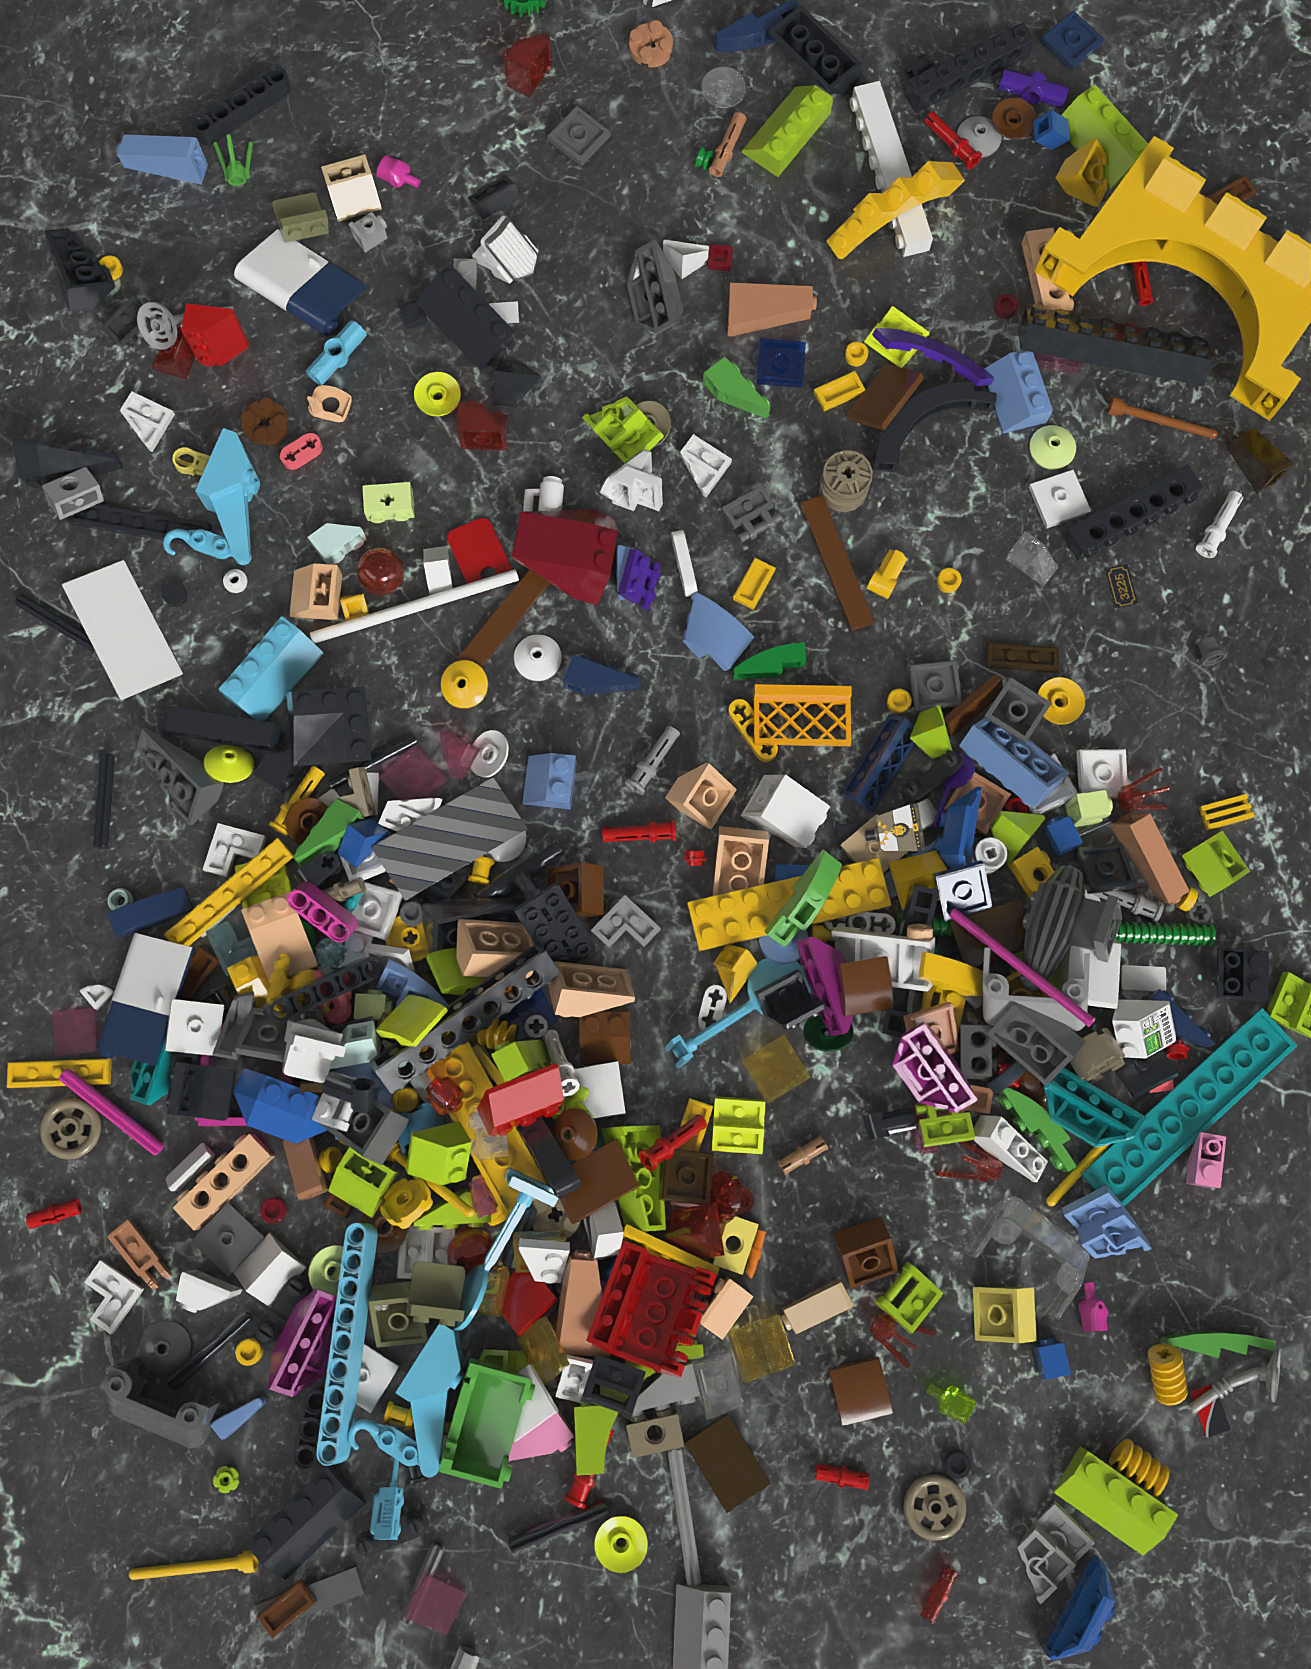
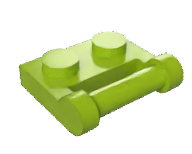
(915, 1304)

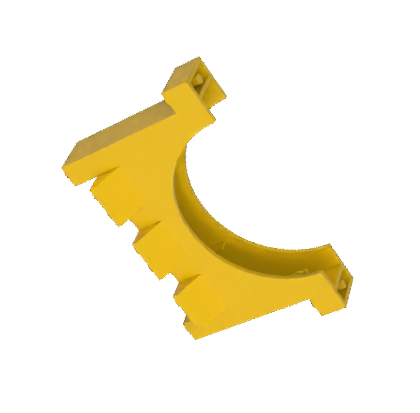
(1166, 220)

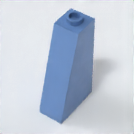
(164, 156)

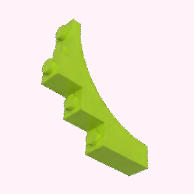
(595, 1422)

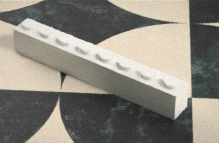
(889, 163)

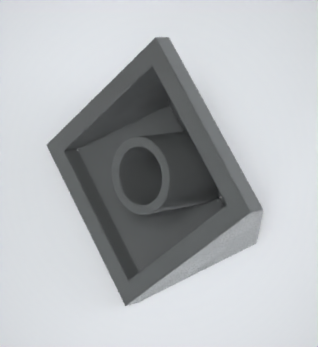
(1017, 710)

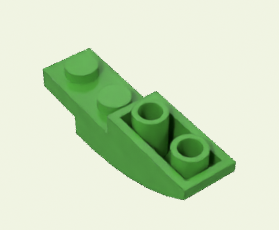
(809, 896)
(1032, 1117)

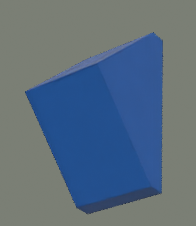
(359, 840)

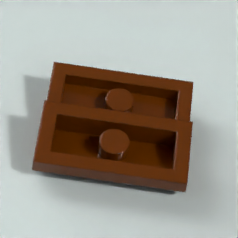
(865, 986)
(860, 1391)

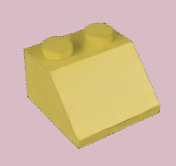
(1004, 1314)

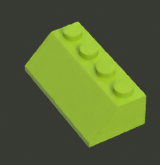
(1097, 118)
(789, 128)
(1114, 1502)

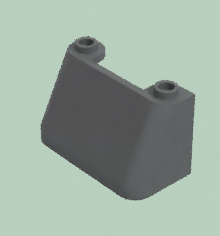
(125, 1400)

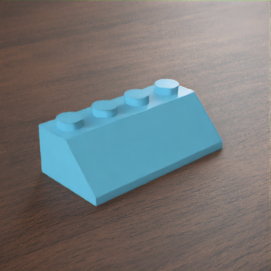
(271, 670)

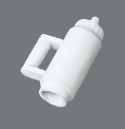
(549, 495)

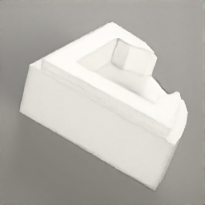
(97, 995)

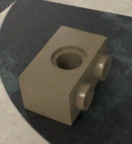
(643, 1444)

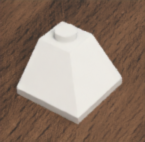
(202, 1291)

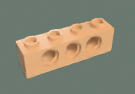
(1033, 246)
(188, 1202)

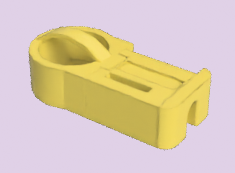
(197, 466)

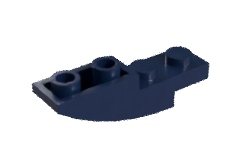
(752, 32)

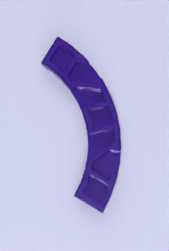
(932, 349)

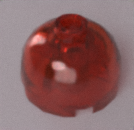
(380, 571)
(469, 1248)

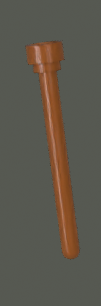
(1120, 407)

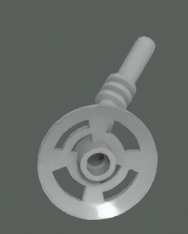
(159, 324)
(1267, 1373)

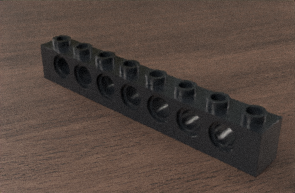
(469, 1004)

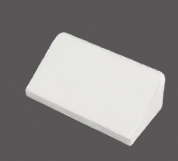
(189, 1167)

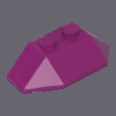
(820, 969)
(931, 1070)
(304, 1344)

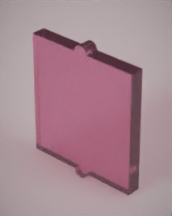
(75, 1032)
(435, 1604)

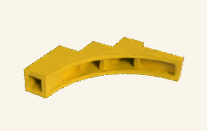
(877, 209)

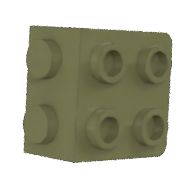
(300, 217)
(436, 1293)

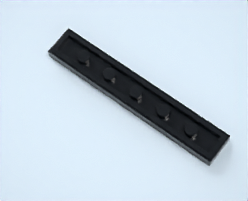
(133, 522)

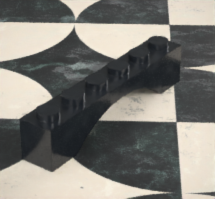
(918, 910)

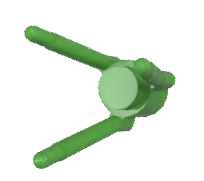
(235, 172)

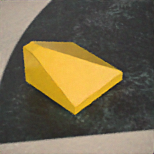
(354, 606)

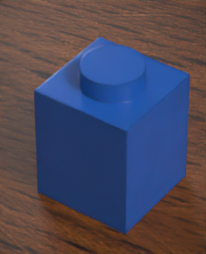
(1051, 130)
(1062, 835)
(1051, 1358)

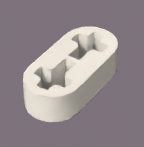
(706, 1005)

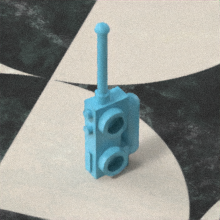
(387, 1509)

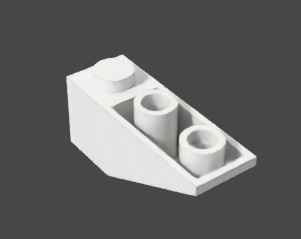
(1007, 1145)

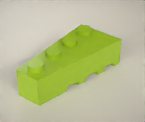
(520, 1058)
(642, 1206)

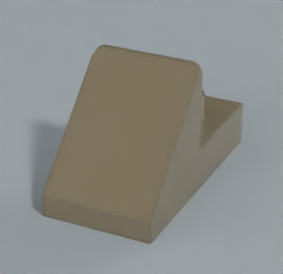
(362, 795)

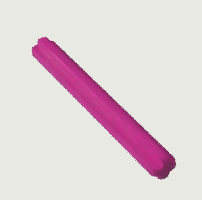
(111, 1111)

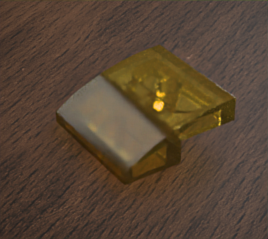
(761, 1348)

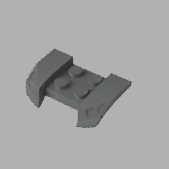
(253, 1035)

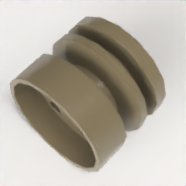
(841, 492)

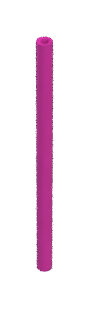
(1023, 968)

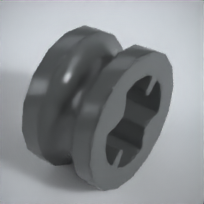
(1204, 918)

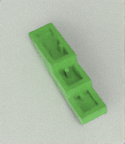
(1212, 1341)

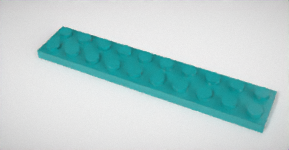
(1191, 1107)

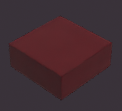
(720, 257)

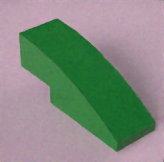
(772, 662)

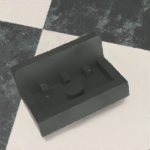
(123, 324)

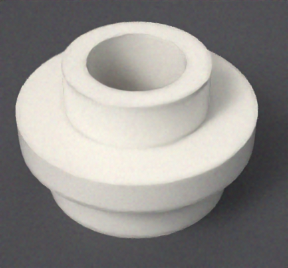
(235, 587)

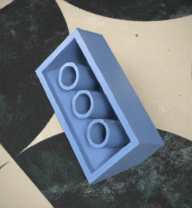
(1016, 764)

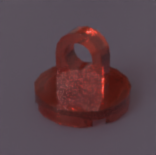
(727, 1195)

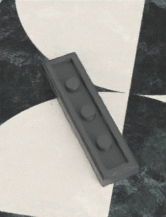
(327, 1591)

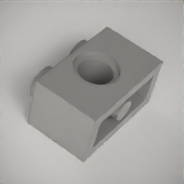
(73, 493)

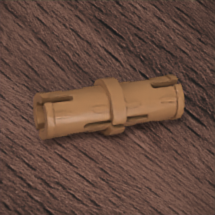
(802, 1155)

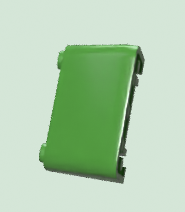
(485, 1423)

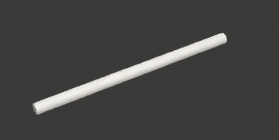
(414, 606)

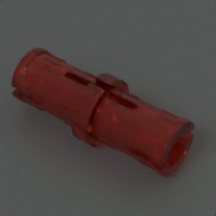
(939, 1594)

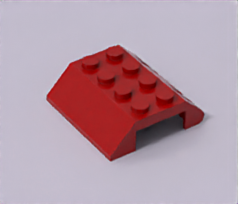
(650, 1310)

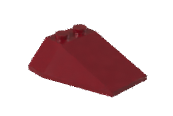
(568, 549)

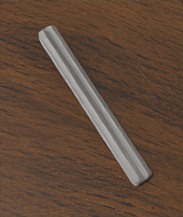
(684, 1517)

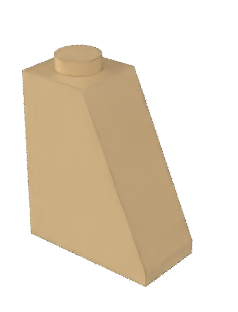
(816, 1307)

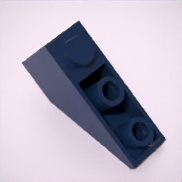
(593, 679)
(1184, 1026)

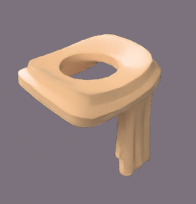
(323, 392)

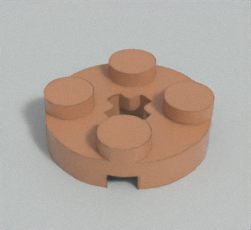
(647, 33)

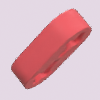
(301, 451)

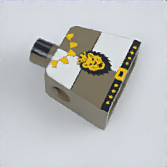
(898, 830)

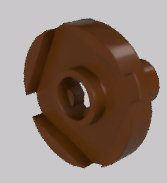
(260, 410)

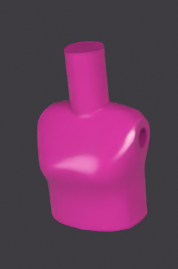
(396, 172)
(1092, 1311)

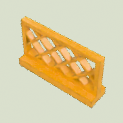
(802, 695)

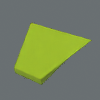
(931, 733)
(1015, 830)

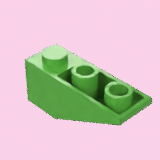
(732, 388)
(328, 832)

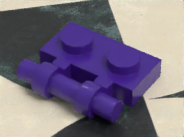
(634, 578)

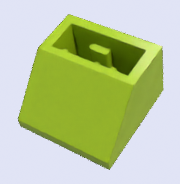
(362, 1182)

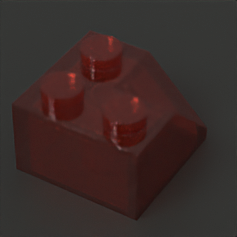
(527, 63)
(480, 428)

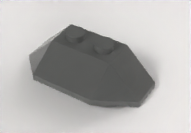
(653, 290)

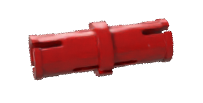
(54, 1213)
(842, 1476)

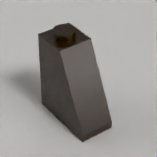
(1258, 459)

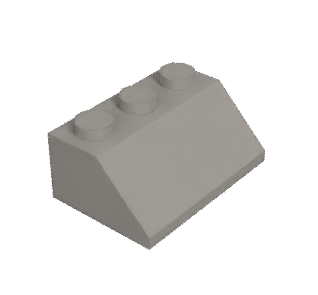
(701, 1626)

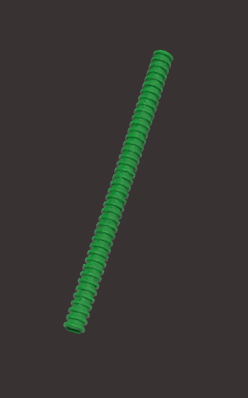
(1129, 932)

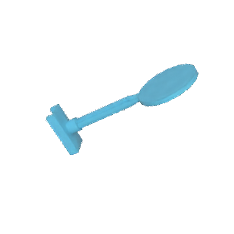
(762, 975)
(477, 1279)

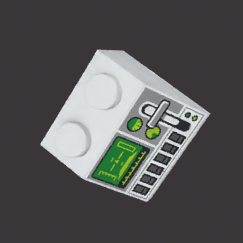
(1143, 1027)

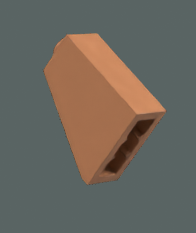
(305, 1169)

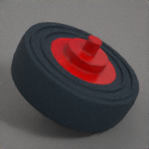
(1006, 1076)

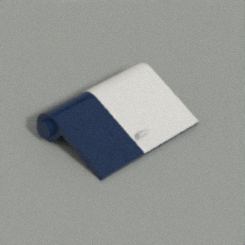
(299, 282)
(143, 998)

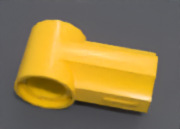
(885, 578)

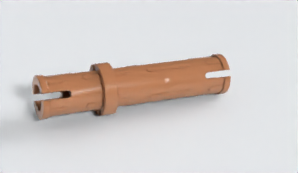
(724, 152)

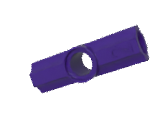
(1034, 88)

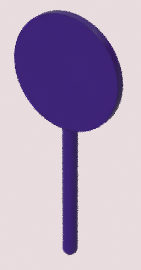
(957, 780)

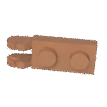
(138, 1252)

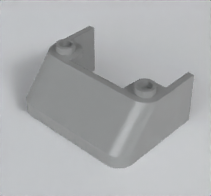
(998, 1001)

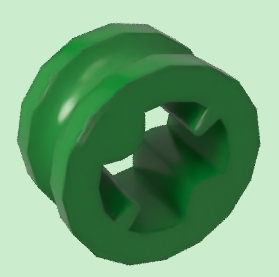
(704, 158)

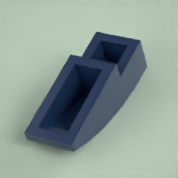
(149, 912)

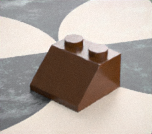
(582, 887)
(605, 1038)
(866, 1252)

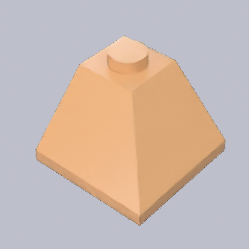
(701, 794)

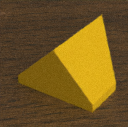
(734, 968)

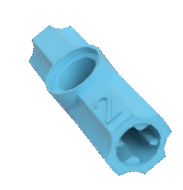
(327, 363)

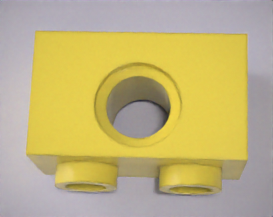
(736, 1259)

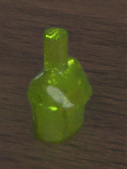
(953, 1402)

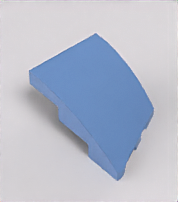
(715, 632)
(400, 982)
(1104, 1224)

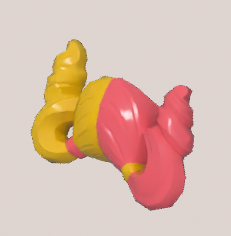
(280, 984)

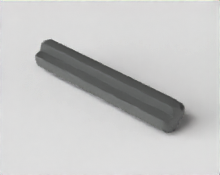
(429, 1567)

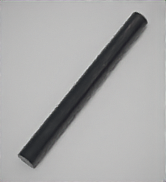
(376, 760)

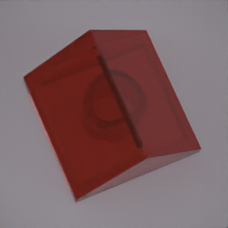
(176, 359)
(695, 1231)

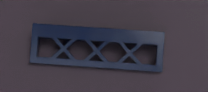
(879, 758)

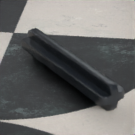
(523, 1225)

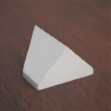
(685, 256)

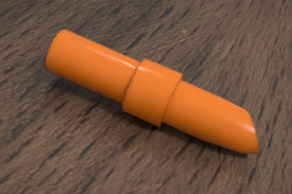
(755, 1253)

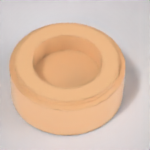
(919, 932)

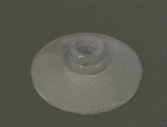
(725, 80)

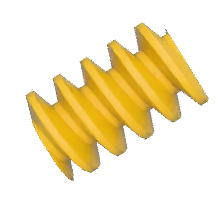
(494, 1034)
(1167, 1374)
(1142, 1465)

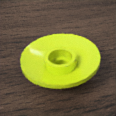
(432, 386)
(228, 763)
(621, 1558)

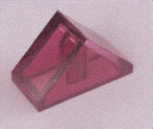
(458, 754)

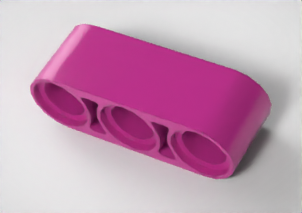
(334, 912)

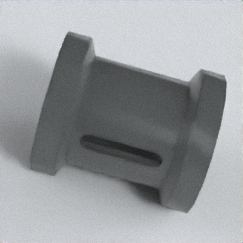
(530, 1031)

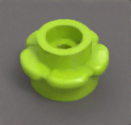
(233, 1476)

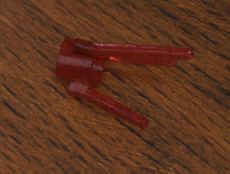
(1131, 798)
(986, 1166)
(884, 1328)

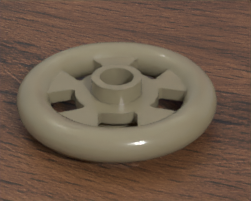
(85, 1143)
(914, 1516)

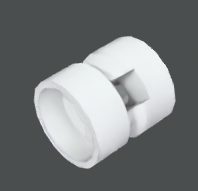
(991, 852)

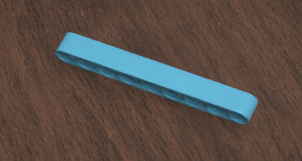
(339, 1353)

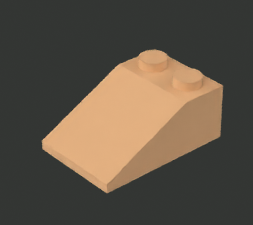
(740, 859)
(278, 930)
(588, 989)

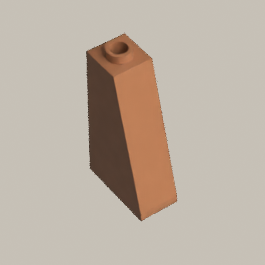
(767, 306)
(1150, 856)
(579, 1304)

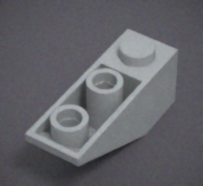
(668, 1389)

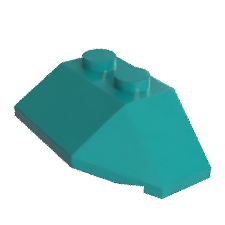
(149, 1081)
(1090, 1111)

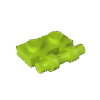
(944, 1129)

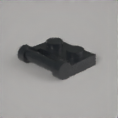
(615, 1377)

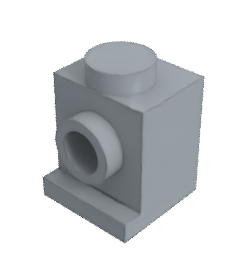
(368, 231)

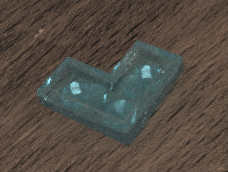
(227, 945)

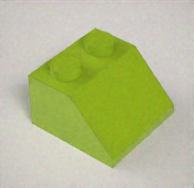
(1215, 864)
(439, 1154)

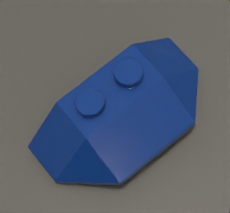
(958, 830)
(277, 1107)
(1084, 1614)

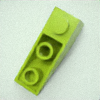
(447, 1215)

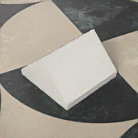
(268, 1269)

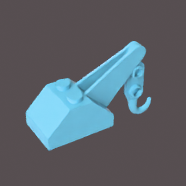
(226, 490)
(428, 1389)

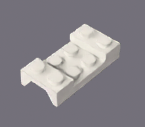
(902, 953)

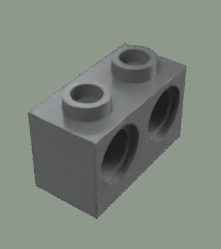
(970, 1051)

